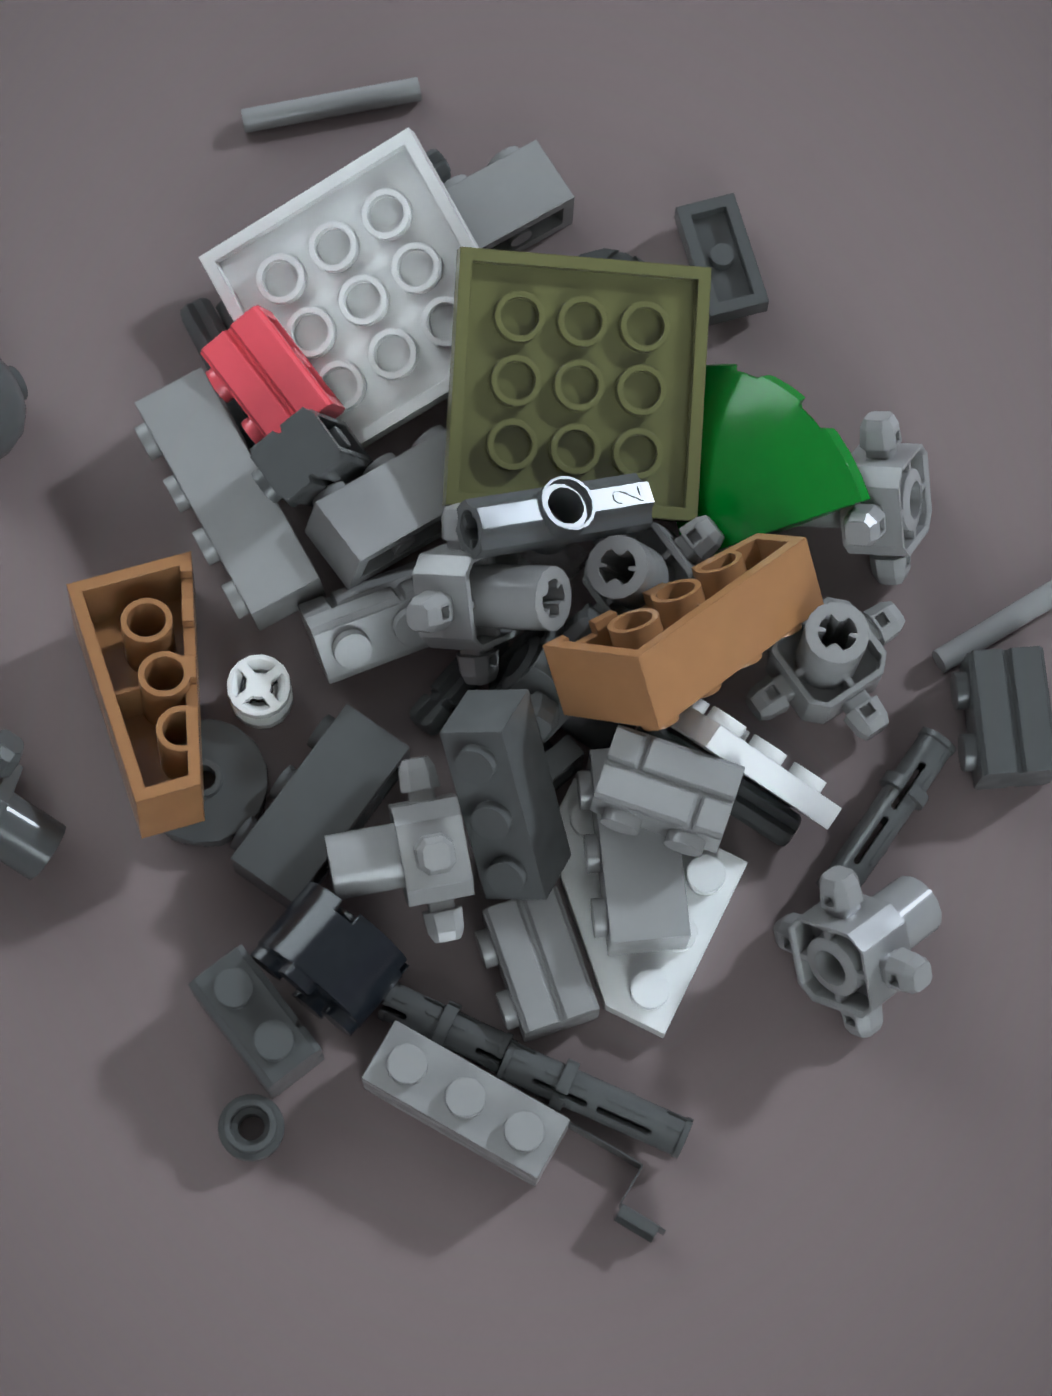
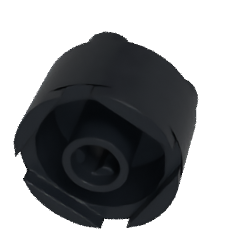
(331, 958)

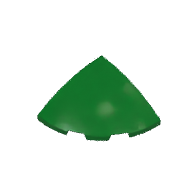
(768, 458)

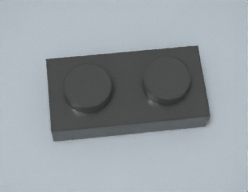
(718, 239)

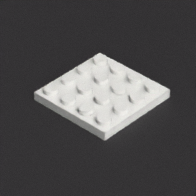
(359, 282)

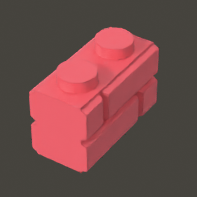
(265, 374)

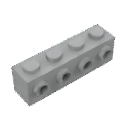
(237, 519)

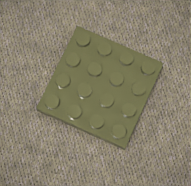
(576, 375)

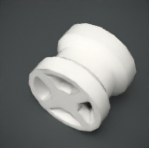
(254, 680)

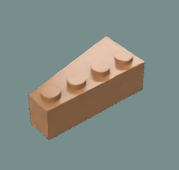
(688, 635)
(145, 672)

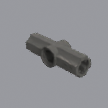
(524, 520)

